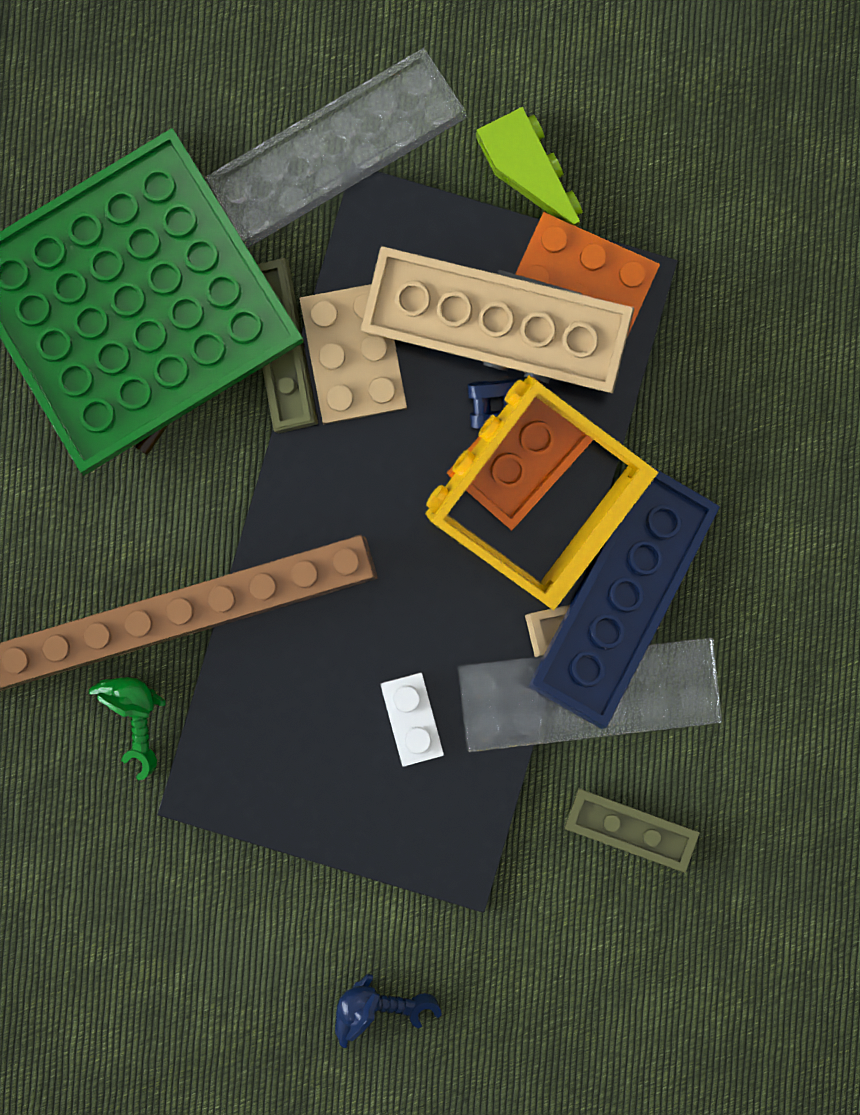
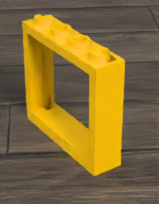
(591, 535)

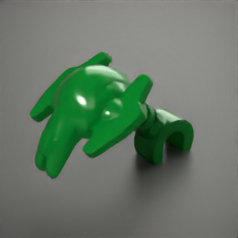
(133, 699)

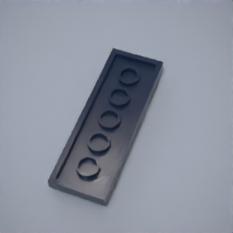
(623, 601)

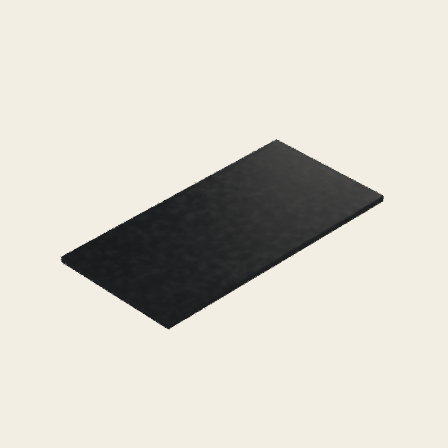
(289, 704)

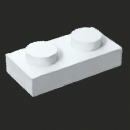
(412, 719)

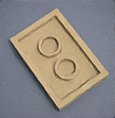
(351, 368)

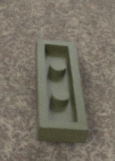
(631, 830)

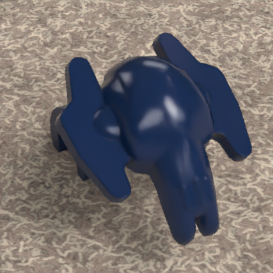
(360, 1003)

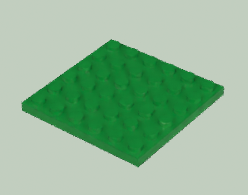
(134, 302)

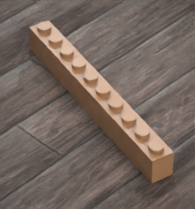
(186, 611)

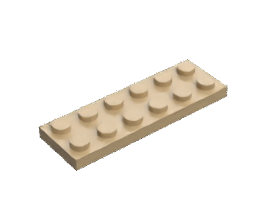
(497, 319)

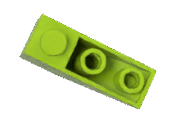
(521, 162)

